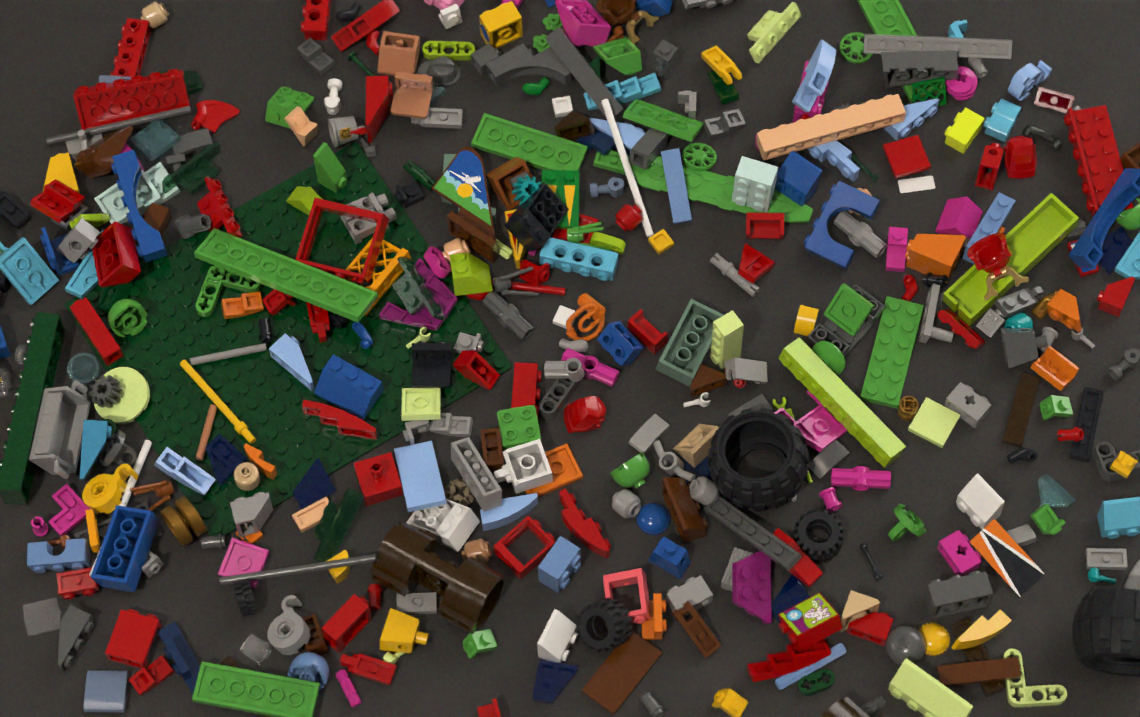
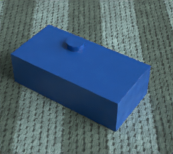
(125, 548)

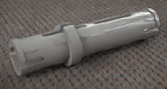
(729, 270)

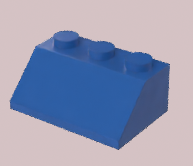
(348, 387)

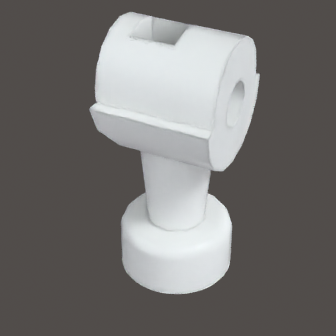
(332, 102)

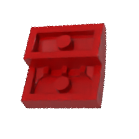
(57, 201)

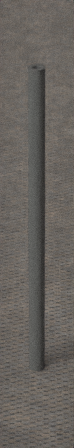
(121, 124)
(299, 569)

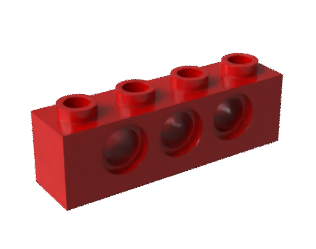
(319, 28)

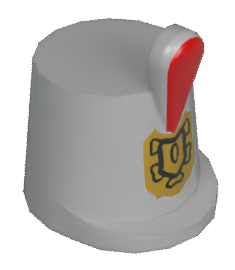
(344, 130)

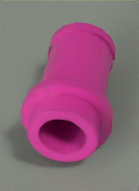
(38, 531)

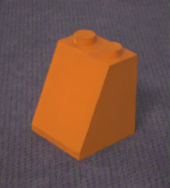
(935, 253)

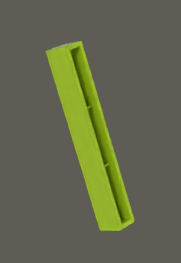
(841, 402)

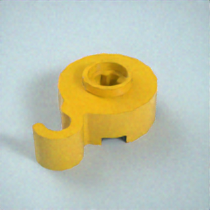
(106, 490)

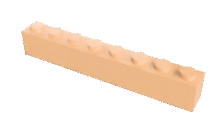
(830, 126)

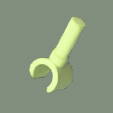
(424, 338)
(390, 658)

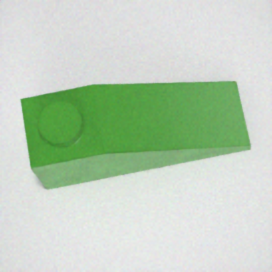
(329, 169)

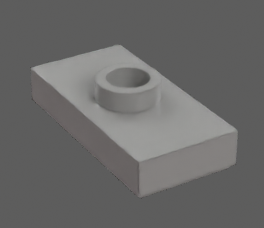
(417, 603)

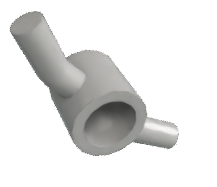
(676, 468)

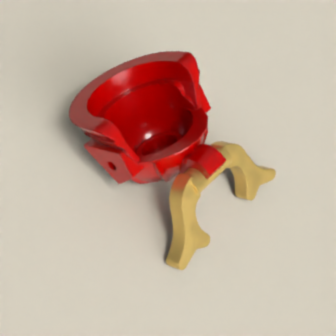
(992, 256)

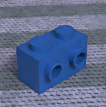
(620, 343)

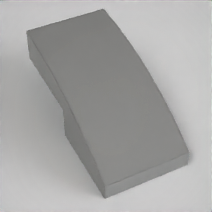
(452, 425)
(649, 433)

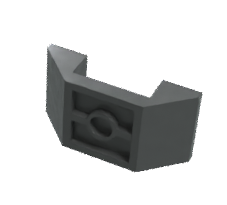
(836, 335)

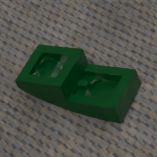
(724, 92)

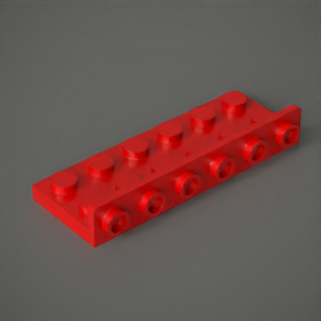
(130, 98)
(1095, 153)

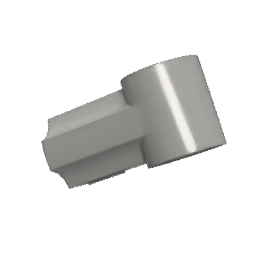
(563, 369)

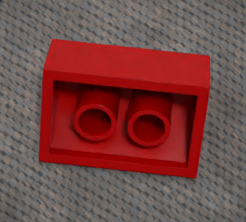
(116, 256)

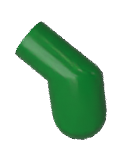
(535, 88)

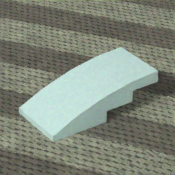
(148, 191)

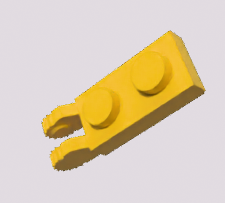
(721, 64)

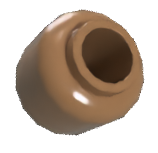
(477, 549)

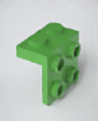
(284, 102)
(518, 426)

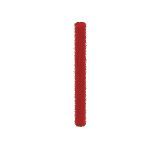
(541, 288)

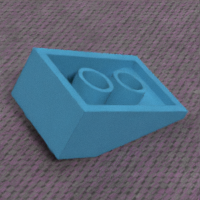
(93, 442)

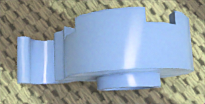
(1028, 77)

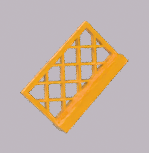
(383, 280)

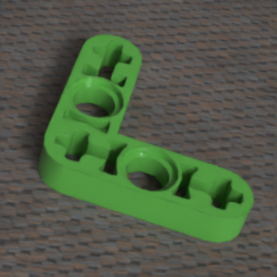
(218, 282)

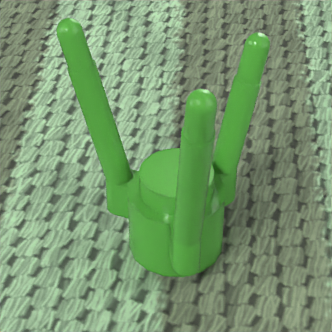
(576, 234)

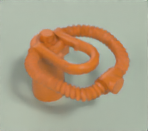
(594, 310)

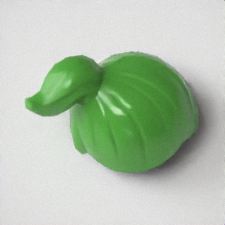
(1130, 218)

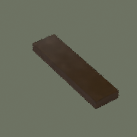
(1021, 410)
(975, 654)

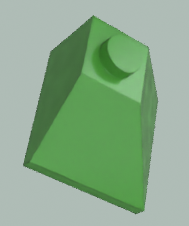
(620, 55)

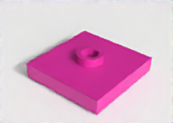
(243, 559)

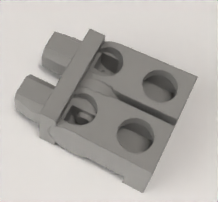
(359, 228)

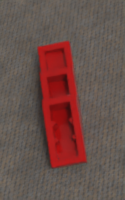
(346, 423)
(788, 662)

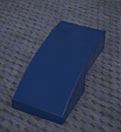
(600, 141)

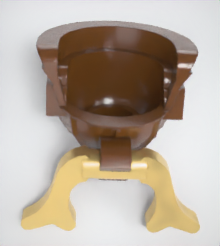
(624, 12)

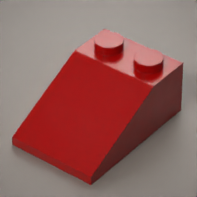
(378, 103)

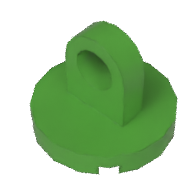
(908, 521)

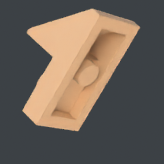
(301, 126)

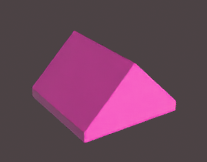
(959, 217)

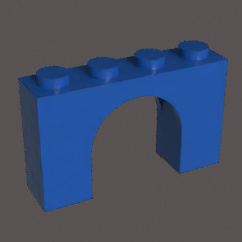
(842, 199)

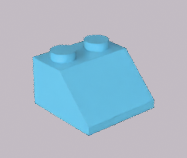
(1119, 517)

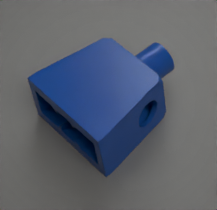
(669, 557)

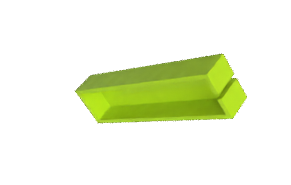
(1028, 244)

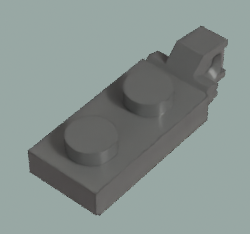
(1018, 301)

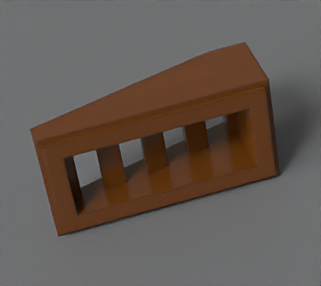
(317, 646)

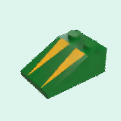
(566, 187)

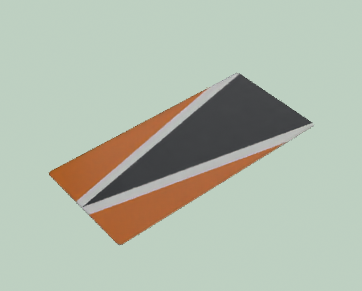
(1007, 557)

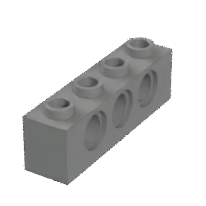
(476, 474)

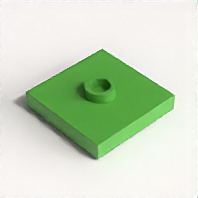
(848, 310)

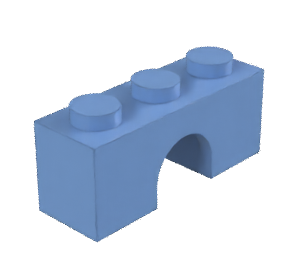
(75, 556)

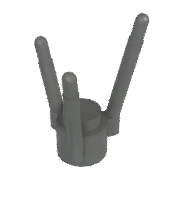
(503, 282)

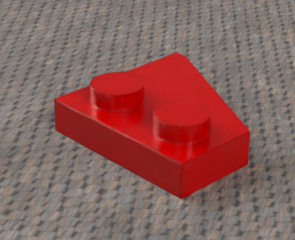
(754, 264)

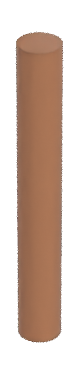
(206, 432)

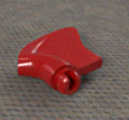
(213, 114)

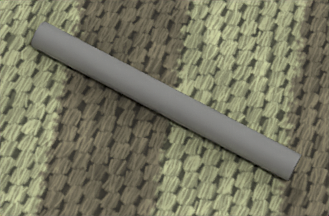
(228, 354)

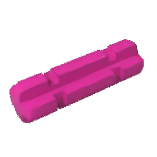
(348, 688)

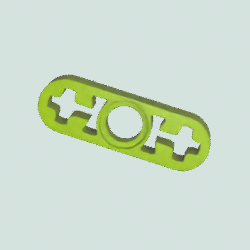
(445, 44)

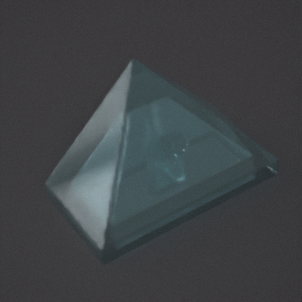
(1053, 494)

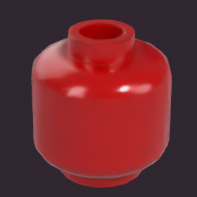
(628, 217)

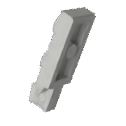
(441, 118)

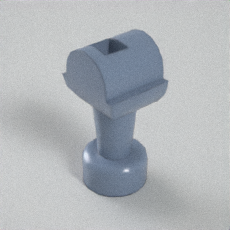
(614, 187)

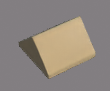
(696, 444)
(858, 606)

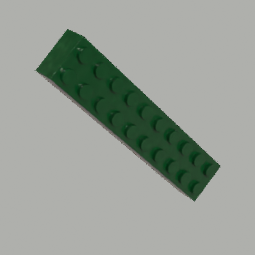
(38, 374)

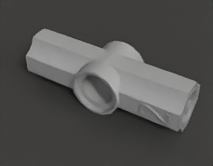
(860, 234)

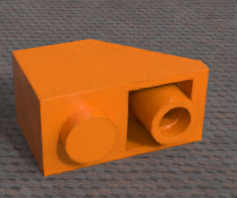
(1065, 309)

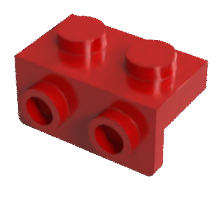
(76, 583)

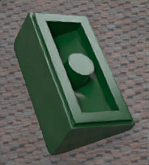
(112, 295)

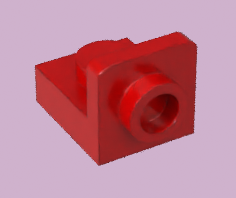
(535, 276)
(277, 300)

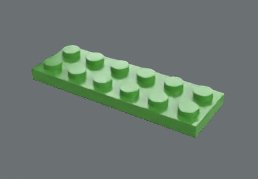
(533, 146)
(891, 352)
(255, 691)

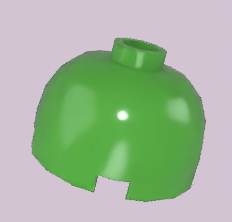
(127, 317)
(632, 472)

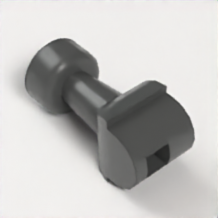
(1130, 359)

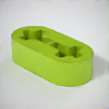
(603, 240)

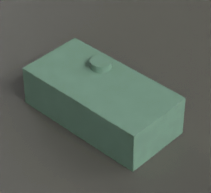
(688, 343)

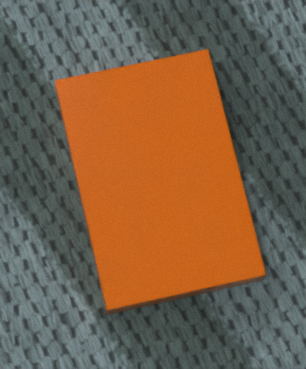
(563, 468)

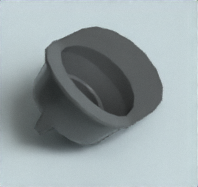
(442, 70)

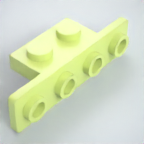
(771, 30)

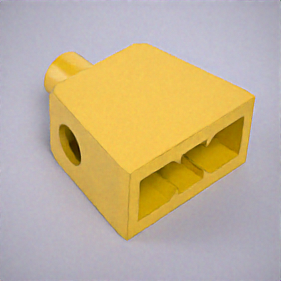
(401, 633)

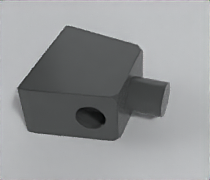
(1021, 345)

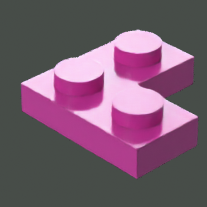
(72, 513)

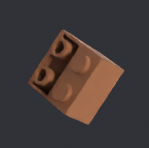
(398, 53)

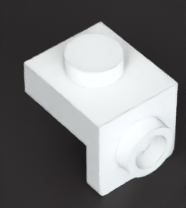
(450, 16)

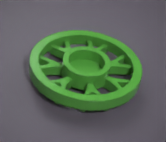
(855, 48)
(699, 156)

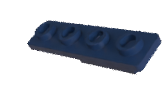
(181, 654)

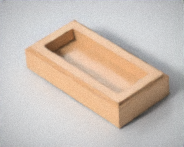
(310, 515)

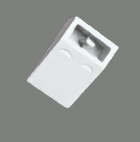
(448, 522)

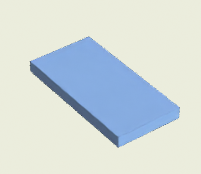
(420, 476)

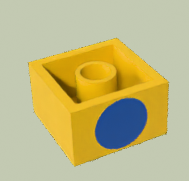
(501, 25)

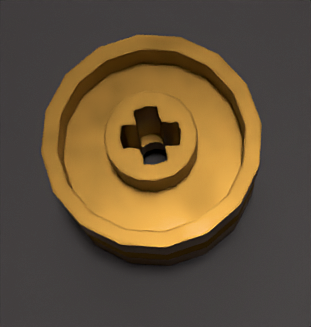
(186, 519)

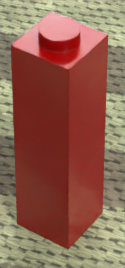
(96, 331)

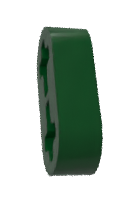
(817, 686)

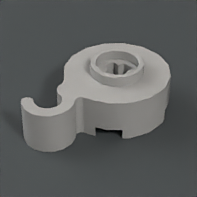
(288, 630)

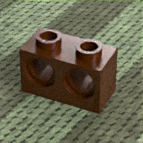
(492, 449)

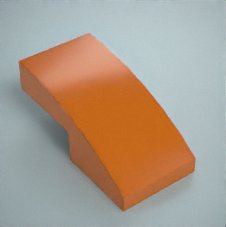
(245, 305)
(257, 458)

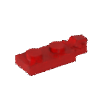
(319, 321)
(369, 668)

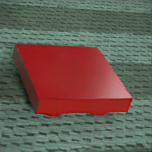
(906, 156)

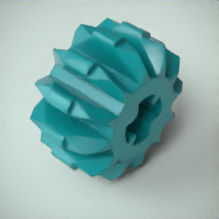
(521, 185)

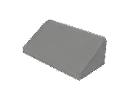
(1023, 535)

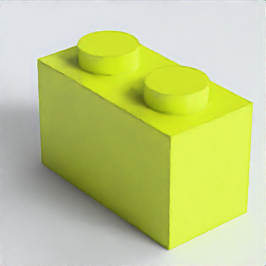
(964, 130)

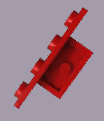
(218, 209)

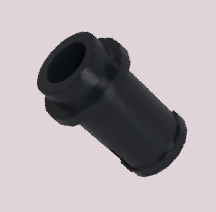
(929, 279)
(266, 335)

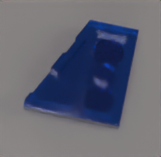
(1114, 247)
(223, 458)
(313, 486)
(789, 596)
(551, 680)

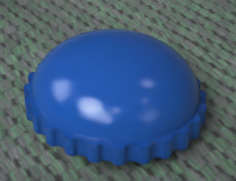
(653, 519)

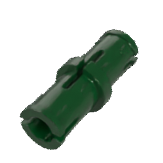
(419, 175)

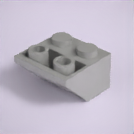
(251, 513)

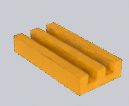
(93, 530)

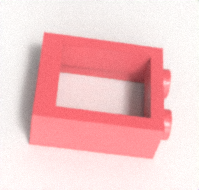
(628, 578)

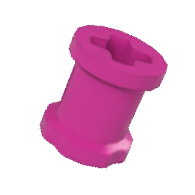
(830, 499)

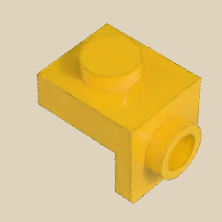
(729, 702)

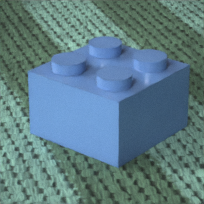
(559, 565)

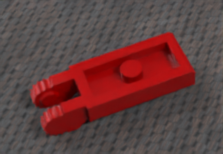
(959, 327)

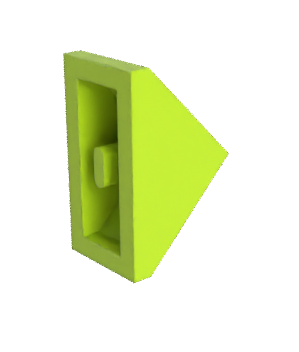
(303, 198)

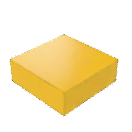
(661, 241)

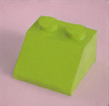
(469, 274)

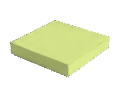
(421, 404)
(934, 422)

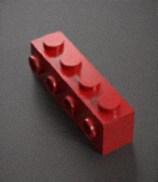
(132, 48)

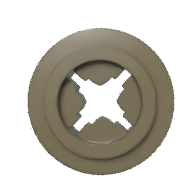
(450, 491)

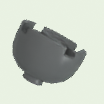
(905, 643)

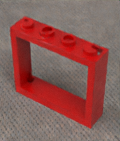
(311, 228)

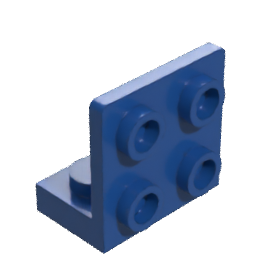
(56, 259)

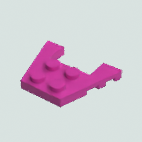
(817, 426)

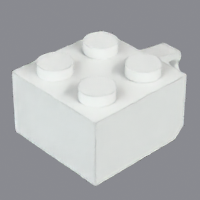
(525, 467)

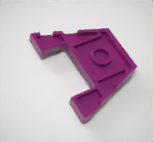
(423, 318)

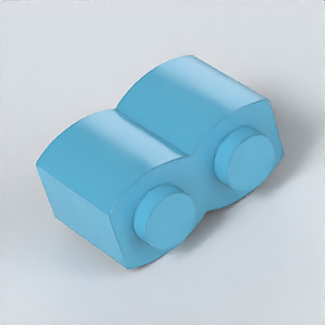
(1002, 120)

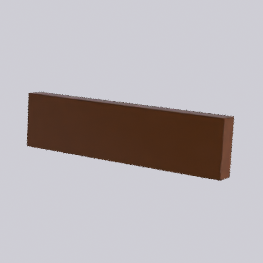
(979, 671)

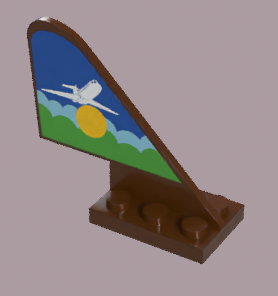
(466, 187)

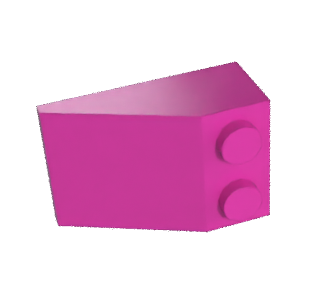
(582, 22)

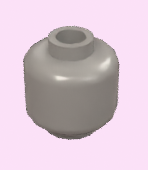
(703, 490)
(626, 504)

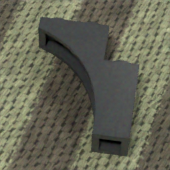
(522, 62)

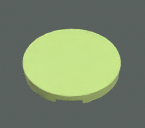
(134, 396)

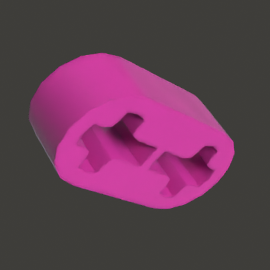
(437, 262)

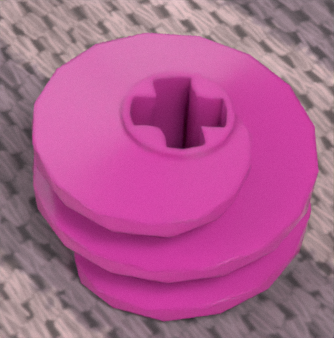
(963, 87)

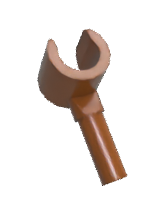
(618, 34)
(62, 541)

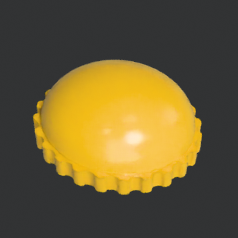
(936, 638)

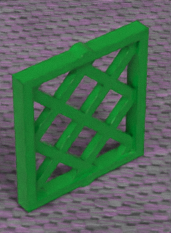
(922, 89)

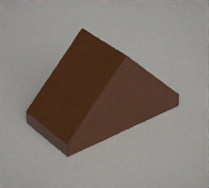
(707, 380)

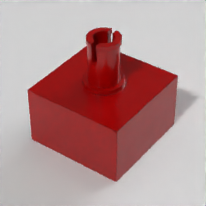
(378, 479)

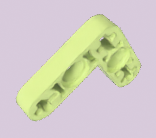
(1026, 691)

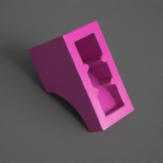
(896, 249)

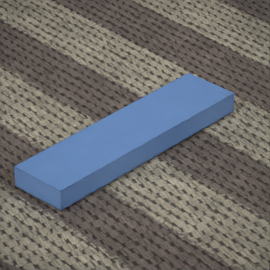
(676, 186)

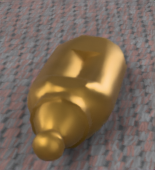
(1040, 309)

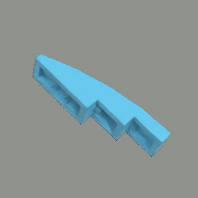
(629, 89)

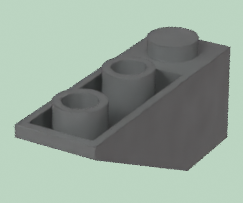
(73, 630)

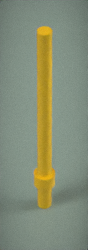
(240, 426)

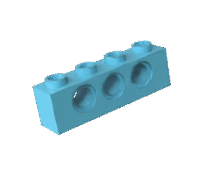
(577, 251)

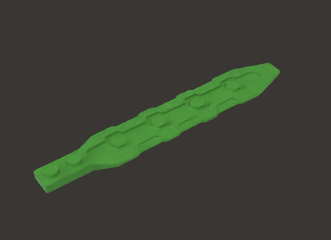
(703, 187)

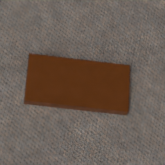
(621, 673)

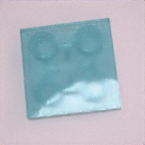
(155, 139)

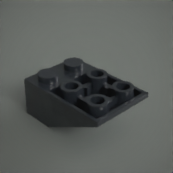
(537, 218)

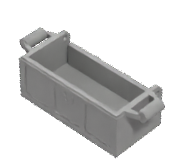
(60, 429)

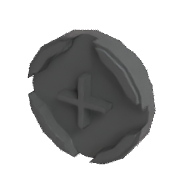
(115, 449)

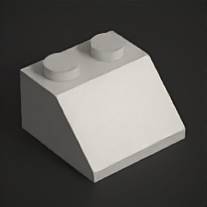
(980, 502)
(557, 638)

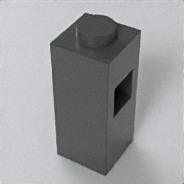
(648, 148)

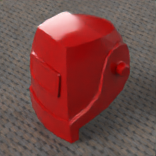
(1020, 157)
(584, 414)

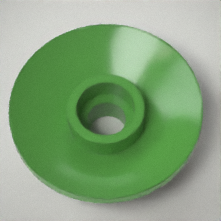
(830, 356)

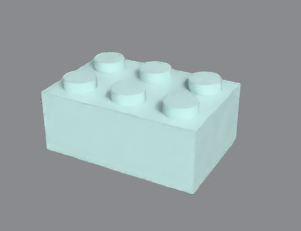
(754, 184)

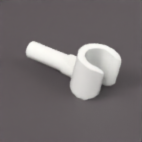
(700, 401)

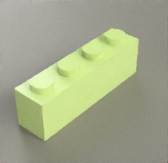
(726, 339)

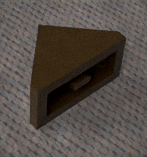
(574, 126)

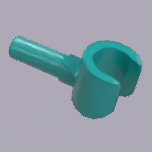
(1094, 576)

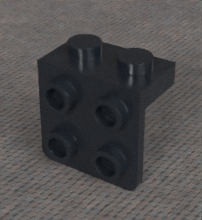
(431, 365)

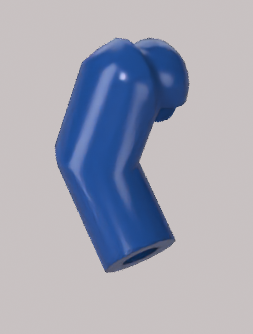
(367, 340)

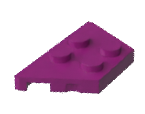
(753, 585)

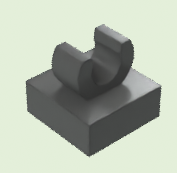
(176, 160)

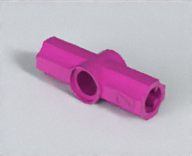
(600, 371)
(860, 478)

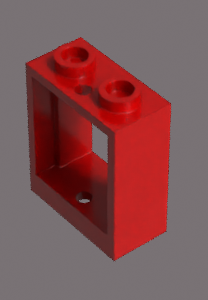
(510, 560)
(347, 623)

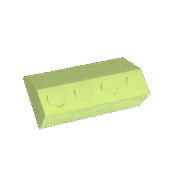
(926, 693)

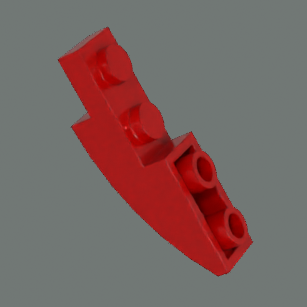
(364, 24)
(583, 529)

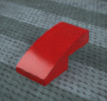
(151, 676)

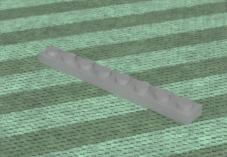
(963, 46)

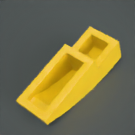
(982, 631)

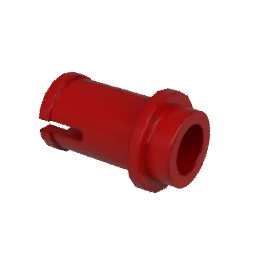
(1070, 434)
(375, 596)

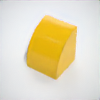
(806, 320)
(340, 573)

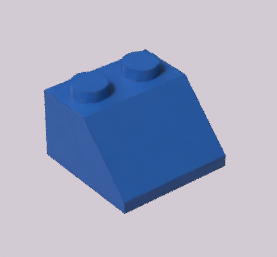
(798, 179)

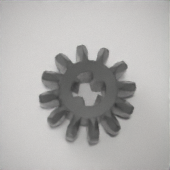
(98, 391)

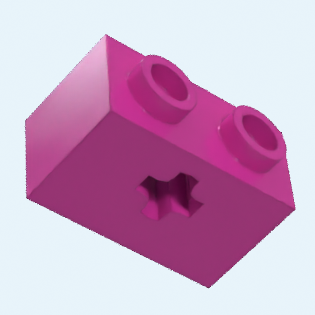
(959, 564)

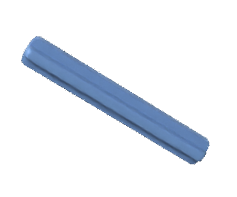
(788, 679)

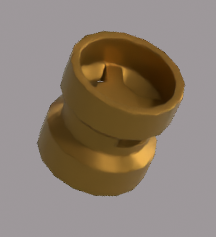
(905, 412)

